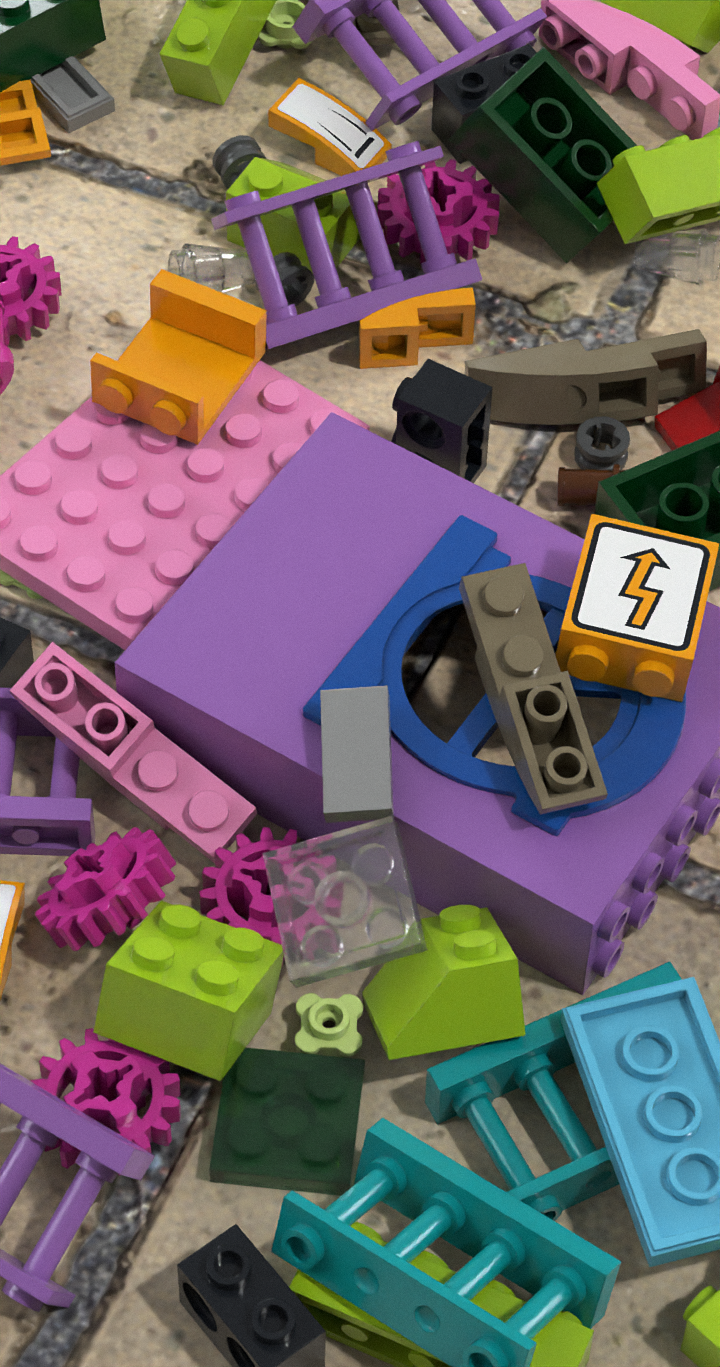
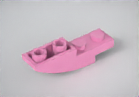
(629, 52)
(132, 753)

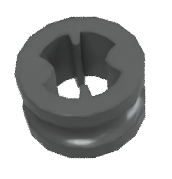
(231, 154)
(295, 278)
(597, 431)

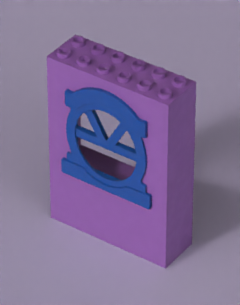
(329, 593)

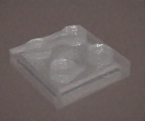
(344, 901)

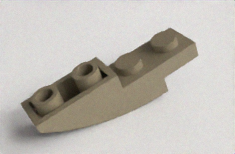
(571, 385)
(529, 692)

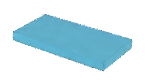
(656, 1099)

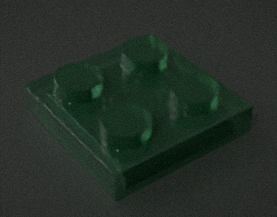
(288, 1122)

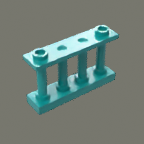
(478, 1076)
(467, 1213)

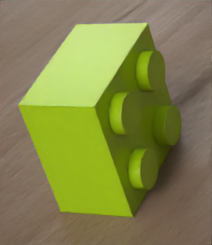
(189, 989)

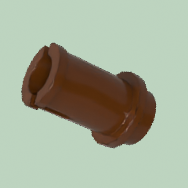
(581, 485)

